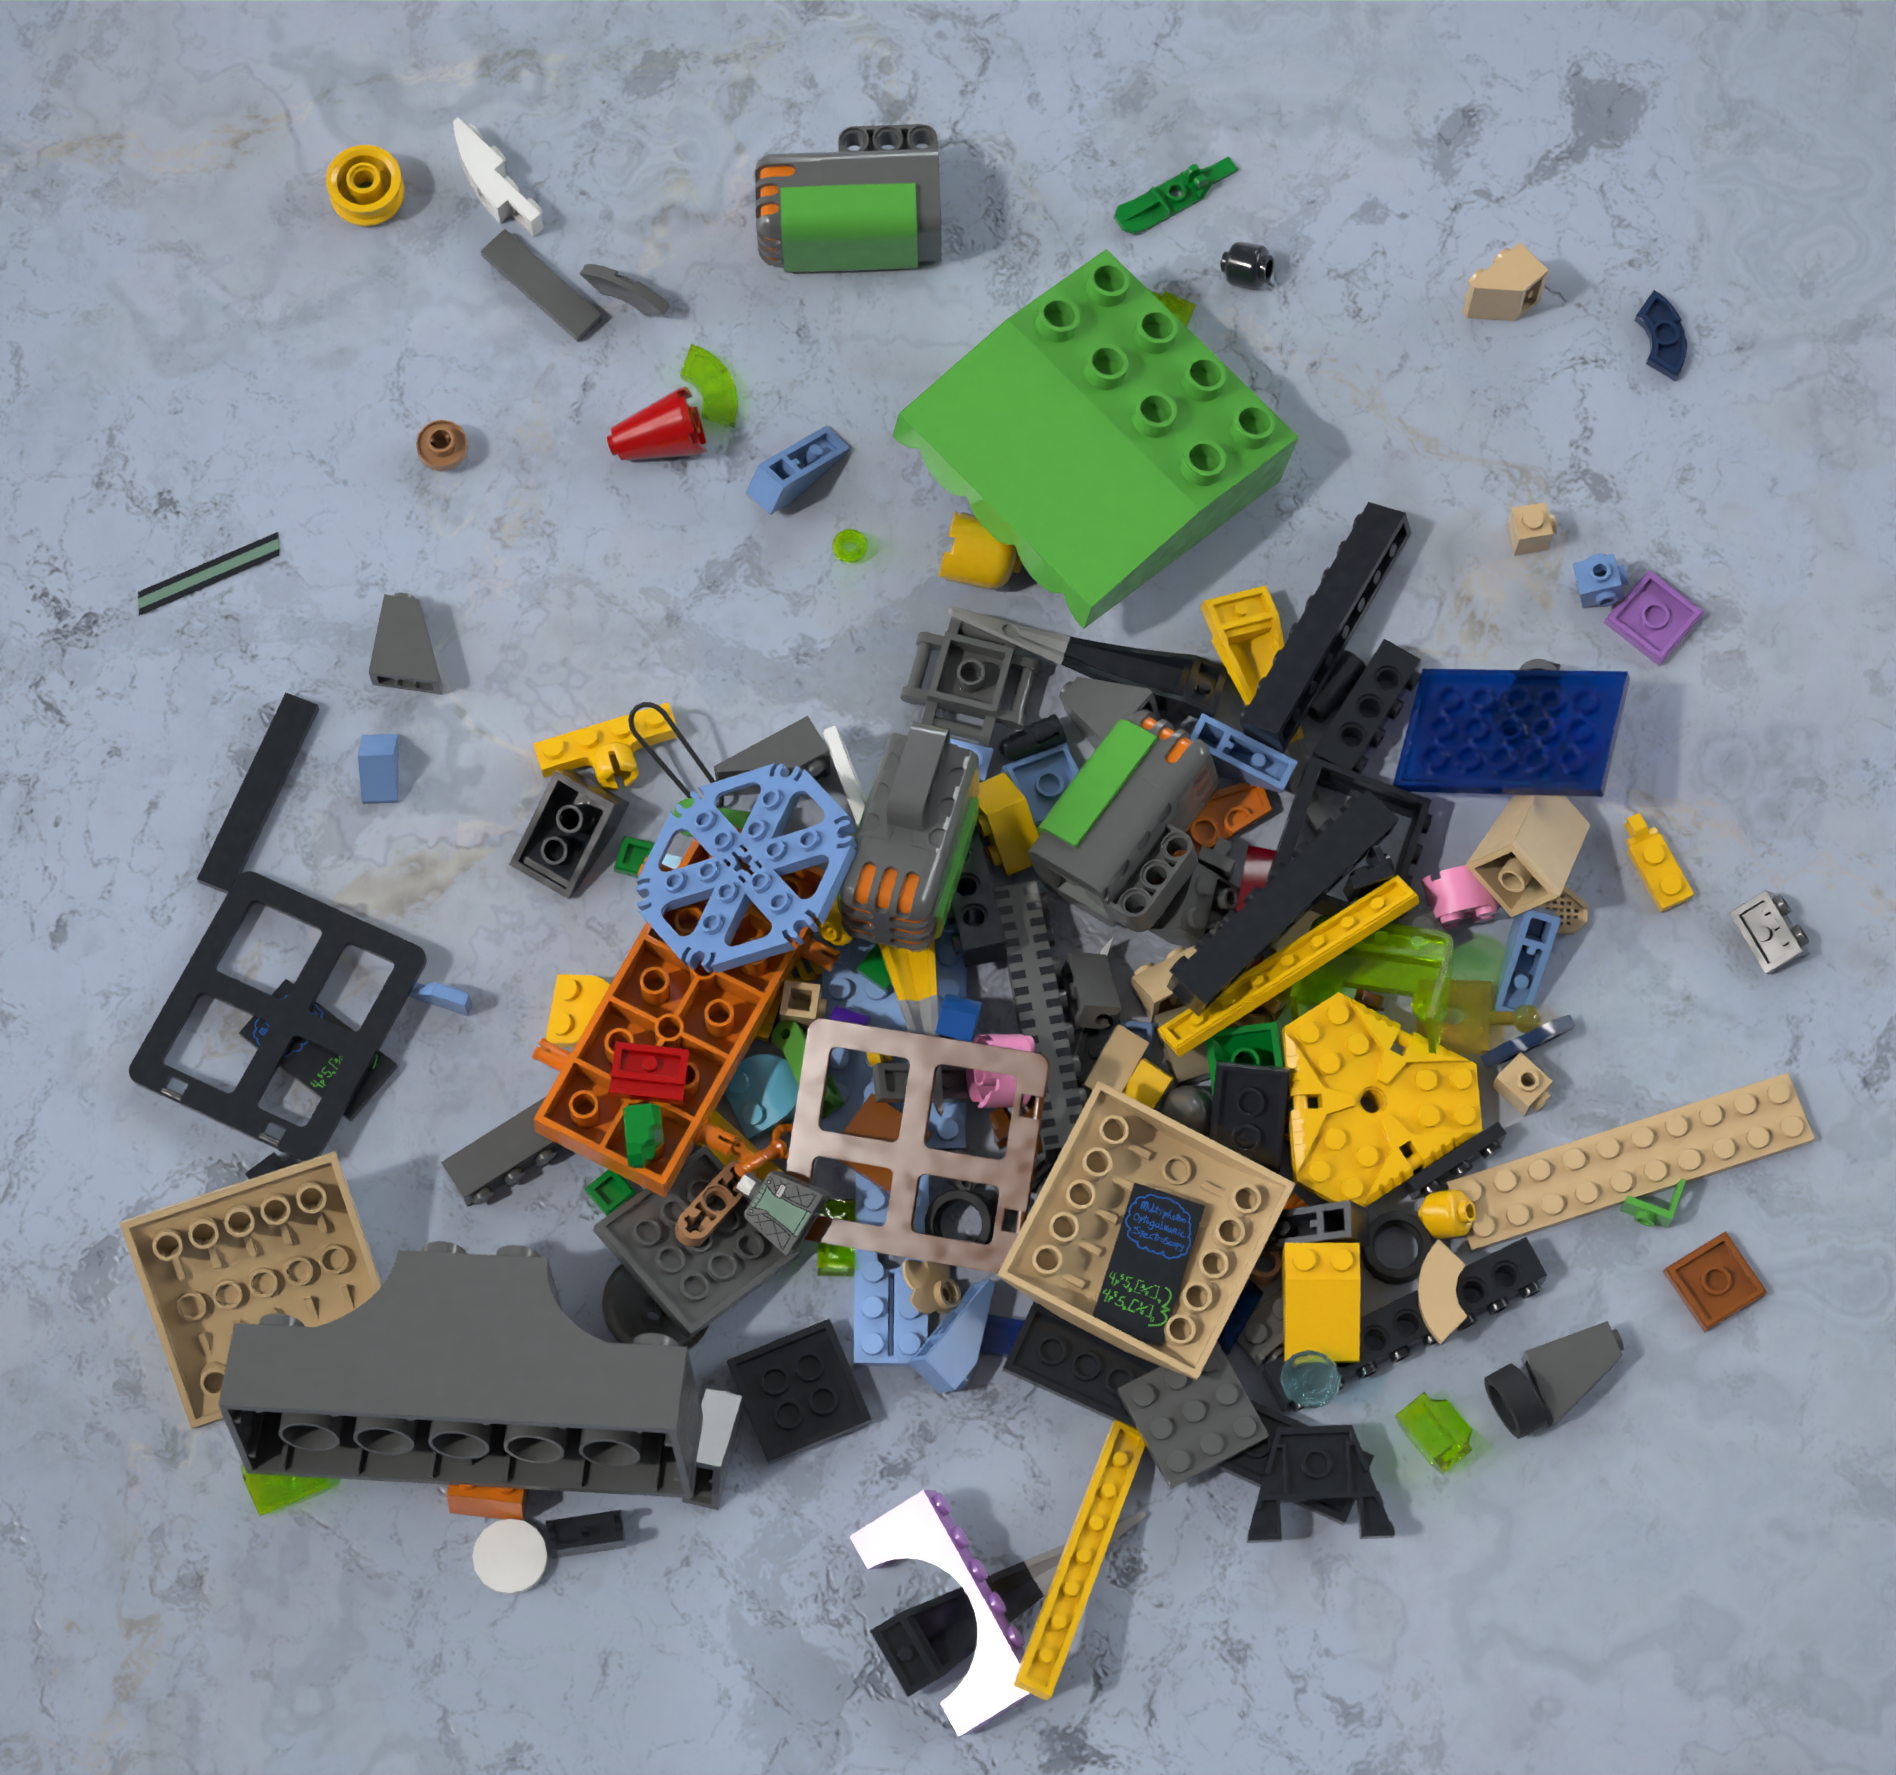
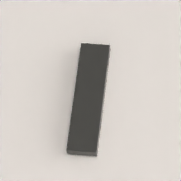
(541, 285)

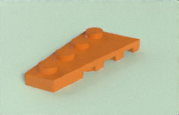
(1226, 815)

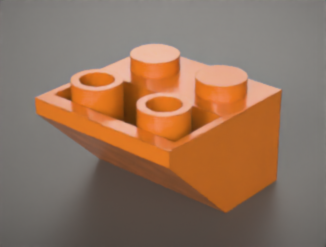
(487, 1501)

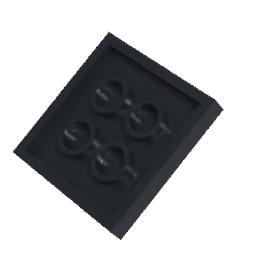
(799, 1391)

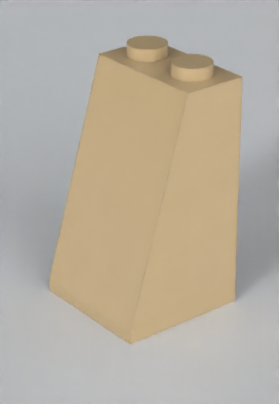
(1529, 851)

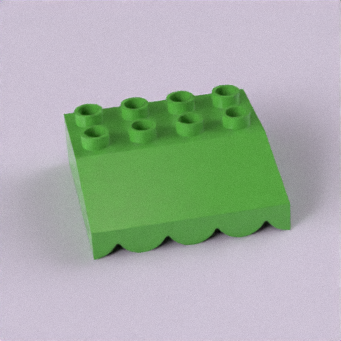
(1097, 437)

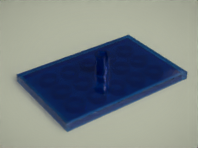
(1512, 732)

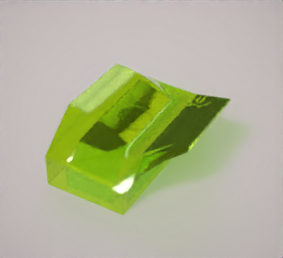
(1436, 1431)

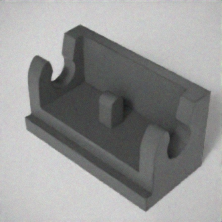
(1089, 990)

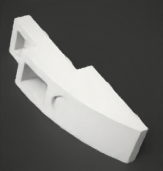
(489, 180)

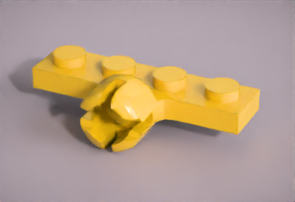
(605, 747)

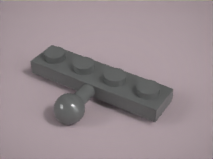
(892, 1079)

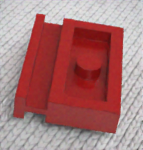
(649, 1073)

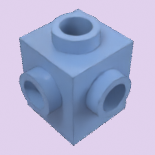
(1600, 580)

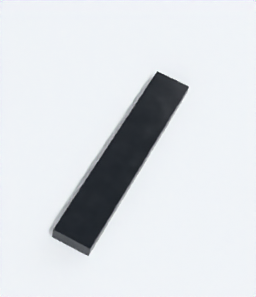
(258, 793)

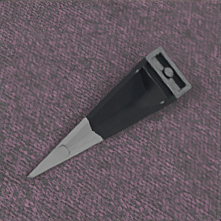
(1176, 679)
(943, 1631)

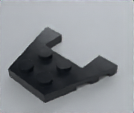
(1317, 1466)

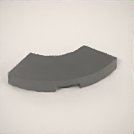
(625, 289)

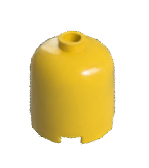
(977, 556)

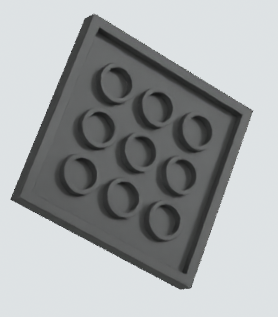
(687, 1281)

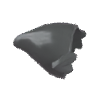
(1190, 1107)

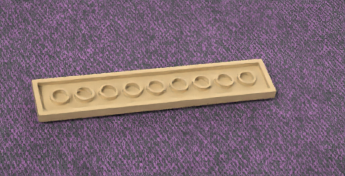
(1633, 1161)

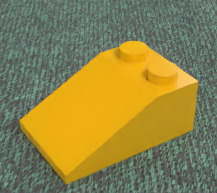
(1322, 1299)

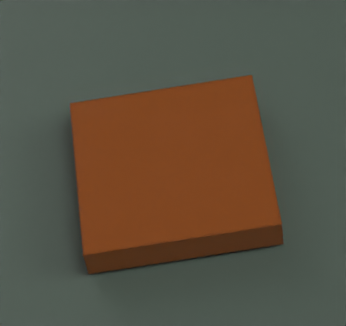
(876, 1122)
(1715, 1281)

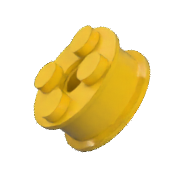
(371, 204)

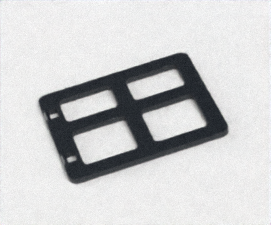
(287, 1017)

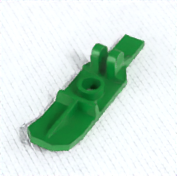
(1160, 205)

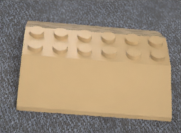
(1079, 1211)
(246, 1253)

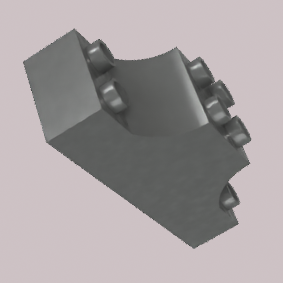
(464, 1380)

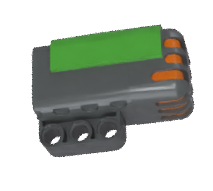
(852, 206)
(1126, 821)
(911, 840)

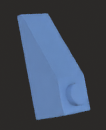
(795, 469)
(1243, 757)
(1525, 958)
(956, 1342)

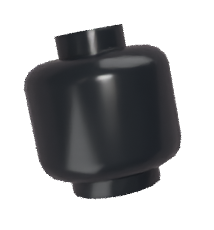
(1247, 265)

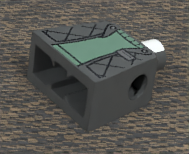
(782, 1207)

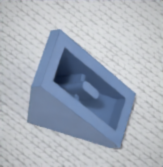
(379, 768)

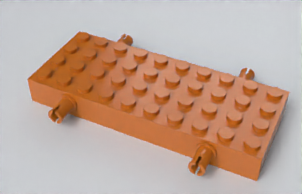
(671, 1006)

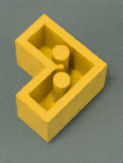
(1007, 823)

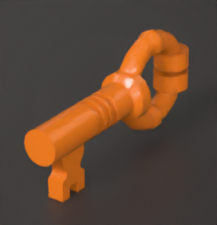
(777, 1149)

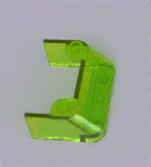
(1389, 961)

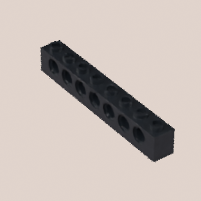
(1515, 1259)

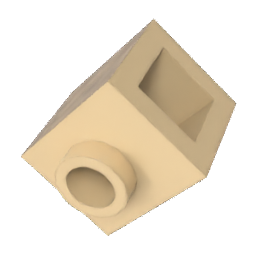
(1531, 528)
(802, 1003)
(1523, 1085)

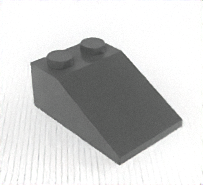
(792, 746)

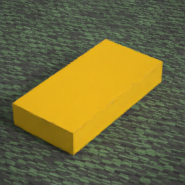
(1148, 1084)

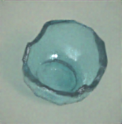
(1310, 1379)

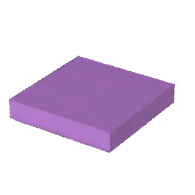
(1653, 617)

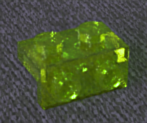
(276, 1491)

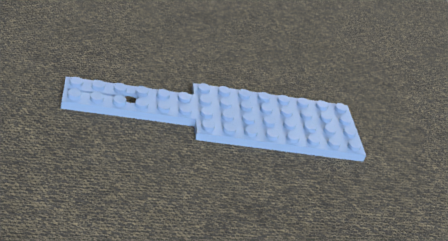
(855, 1083)

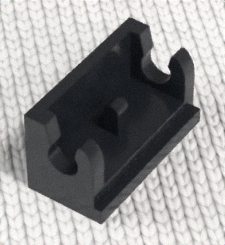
(585, 1534)

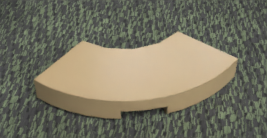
(1438, 1292)

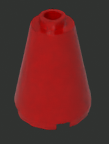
(660, 430)

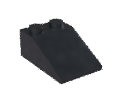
(568, 831)

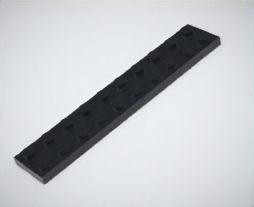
(1090, 1371)

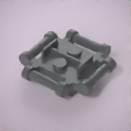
(970, 680)

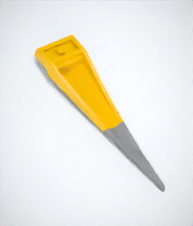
(1246, 639)
(916, 991)

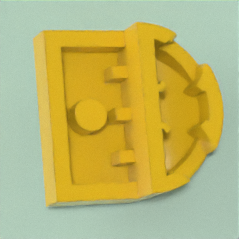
(573, 1007)

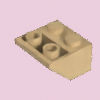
(1506, 287)

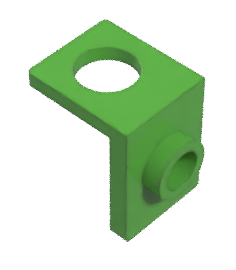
(1650, 1214)

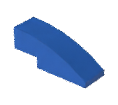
(958, 1017)

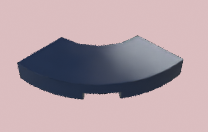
(1665, 334)
(1528, 1041)

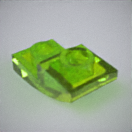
(836, 1259)

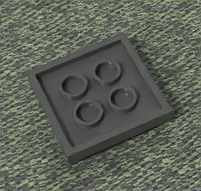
(1191, 1421)

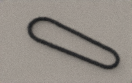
(681, 738)

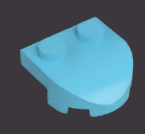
(763, 1094)

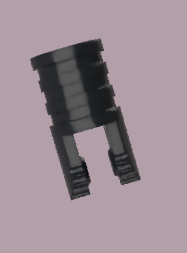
(1033, 739)

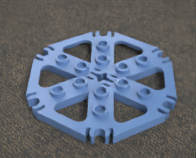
(732, 887)

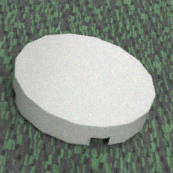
(510, 1556)

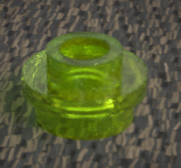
(846, 537)

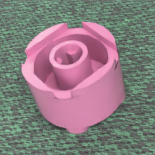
(1458, 898)
(992, 1088)

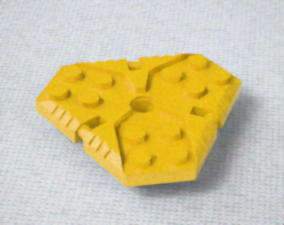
(1418, 1099)

